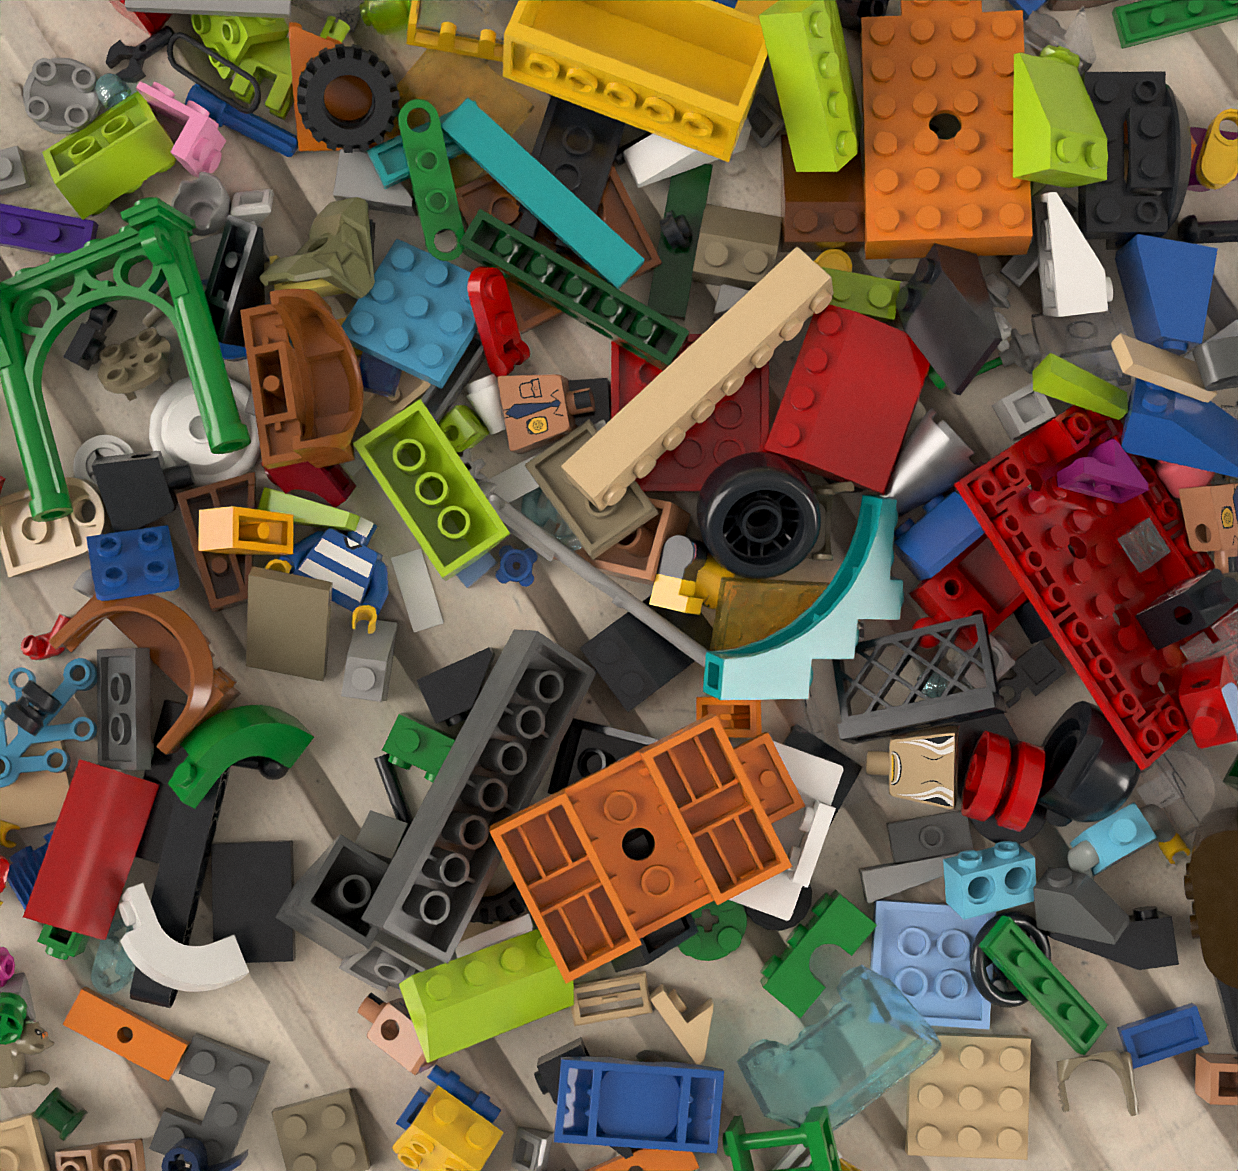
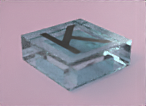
(1144, 545)

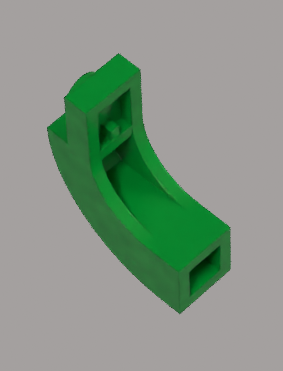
(232, 737)

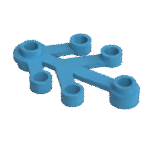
(12, 753)

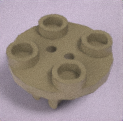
(136, 363)

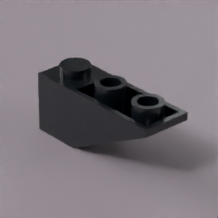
(1143, 945)

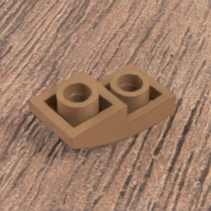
(103, 1156)

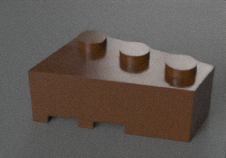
(222, 574)

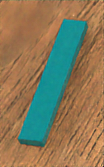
(542, 194)

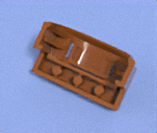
(175, 648)

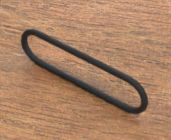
(254, 107)

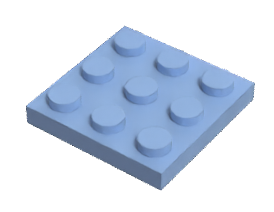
(928, 959)

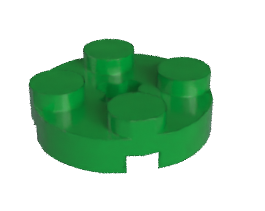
(723, 936)

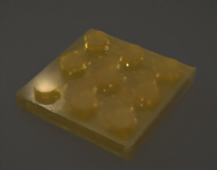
(446, 82)

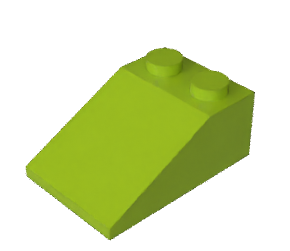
(1055, 125)

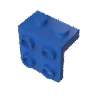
(132, 563)

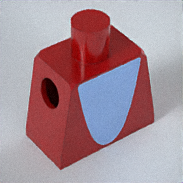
(1213, 707)

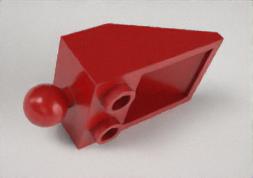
(977, 585)

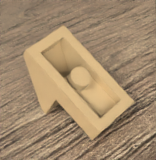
(689, 1029)

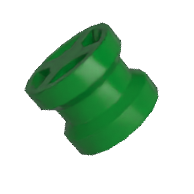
(12, 1014)

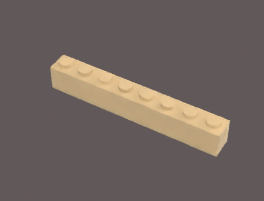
(699, 379)

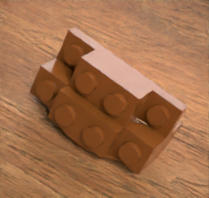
(302, 387)

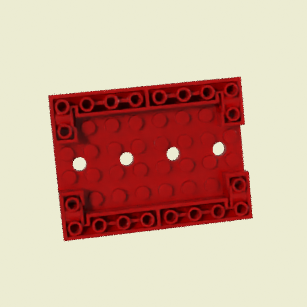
(1083, 592)

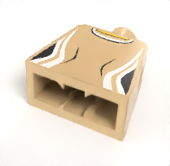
(921, 766)

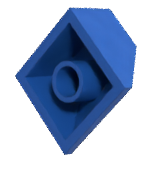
(936, 536)

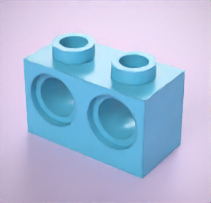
(989, 879)

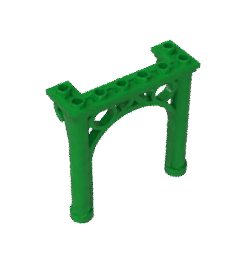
(155, 234)

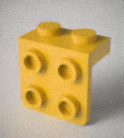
(447, 1136)

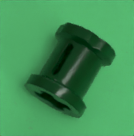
(60, 1113)

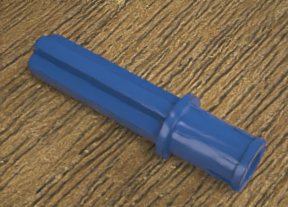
(246, 124)

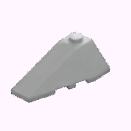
(388, 962)

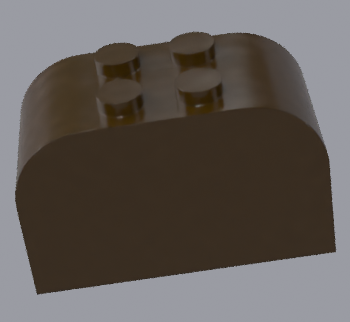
(1213, 886)

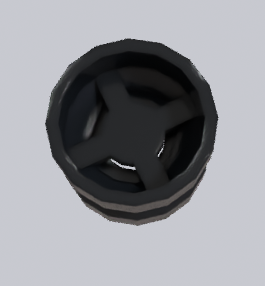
(25, 714)

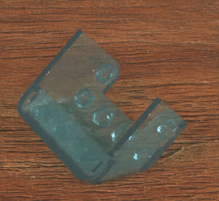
(844, 1058)

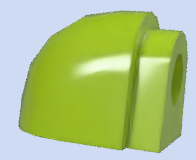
(463, 428)

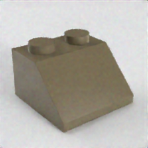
(735, 247)

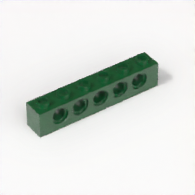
(574, 290)

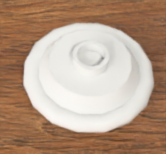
(181, 437)

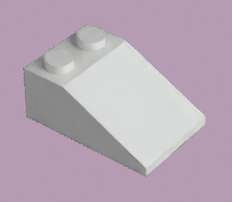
(1068, 268)

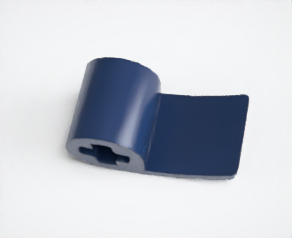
(196, 1153)

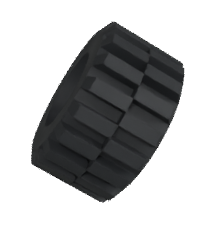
(347, 133)

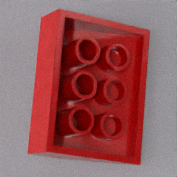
(849, 399)

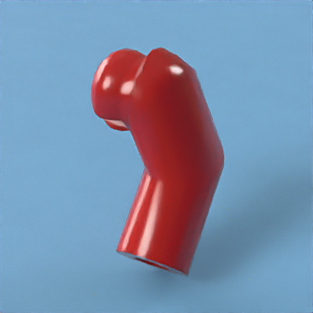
(39, 647)

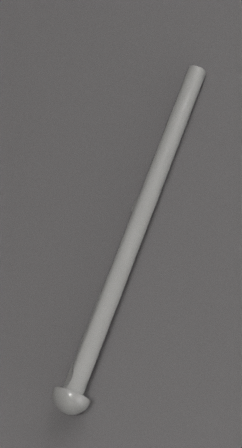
(551, 547)

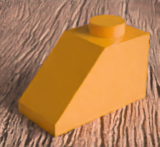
(245, 531)

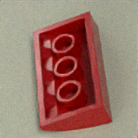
(91, 850)

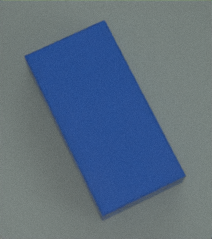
(1163, 1035)

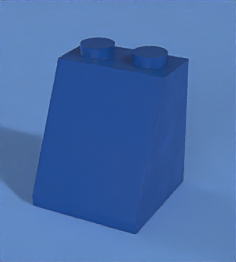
(1166, 290)

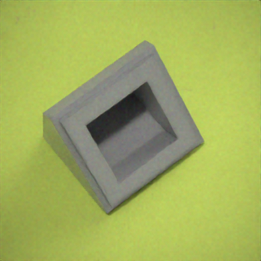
(765, 121)
(531, 1149)

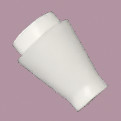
(486, 401)

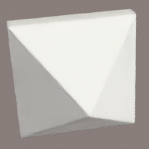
(252, 205)

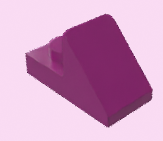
(1104, 474)

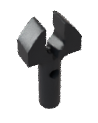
(137, 54)

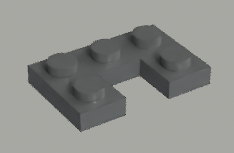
(236, 1084)

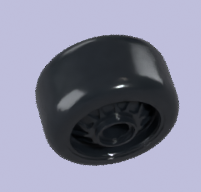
(762, 542)

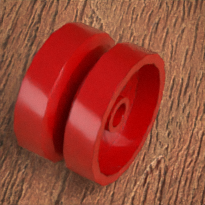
(1003, 781)

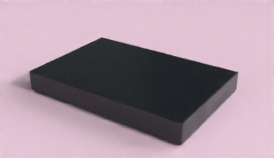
(248, 892)

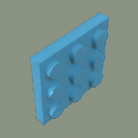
(415, 314)

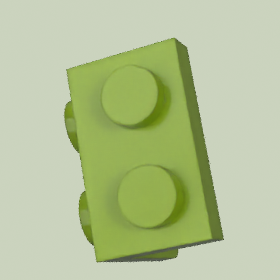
(234, 34)

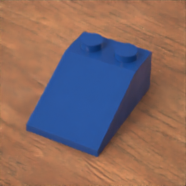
(1180, 430)

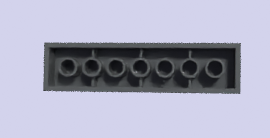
(484, 779)

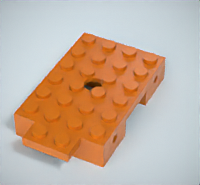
(931, 188)
(709, 832)

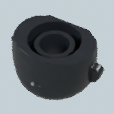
(1085, 768)

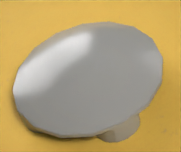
(61, 95)

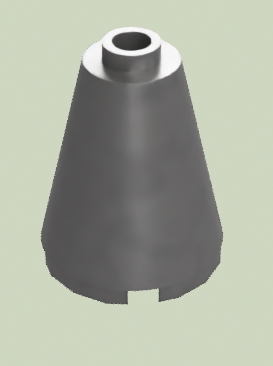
(928, 464)

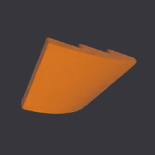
(344, 96)

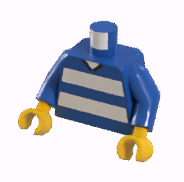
(345, 560)

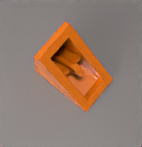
(737, 717)

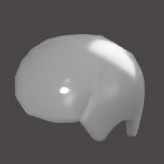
(204, 202)

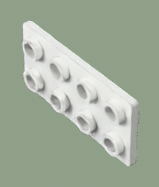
(799, 833)

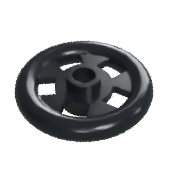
(997, 990)

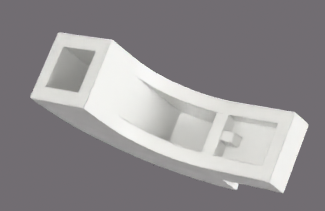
(172, 962)

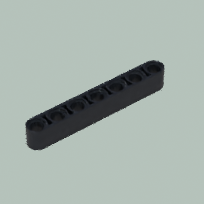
(181, 880)

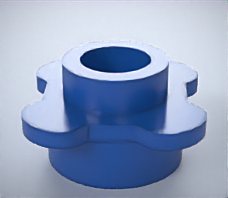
(508, 558)

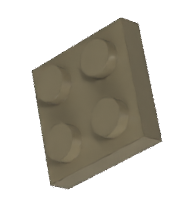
(322, 1134)

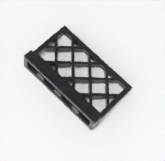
(927, 713)

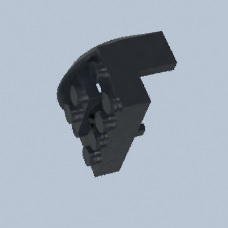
(1156, 157)

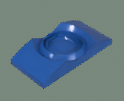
(638, 1104)

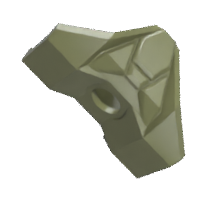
(335, 251)

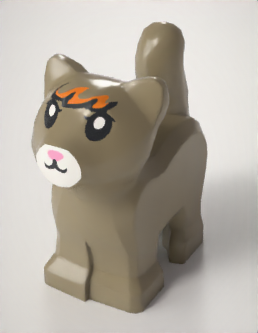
(12, 1057)

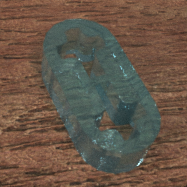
(105, 957)

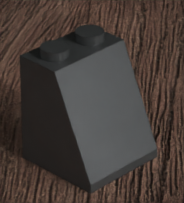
(333, 898)

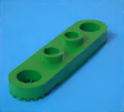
(431, 179)

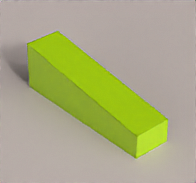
(1078, 387)
(307, 512)

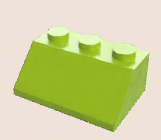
(110, 156)

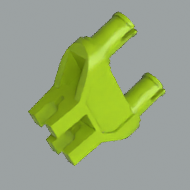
(274, 63)

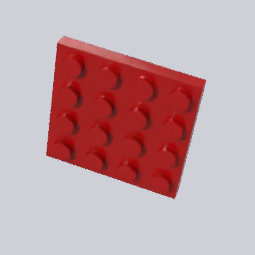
(733, 428)

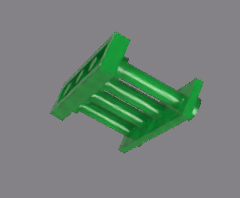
(813, 1133)

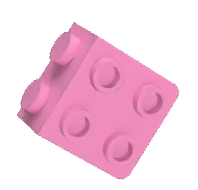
(199, 141)

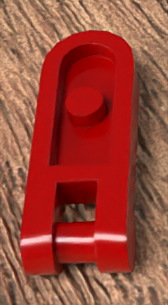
(496, 320)

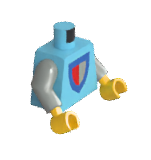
(1121, 837)

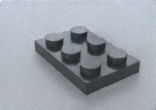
(124, 708)

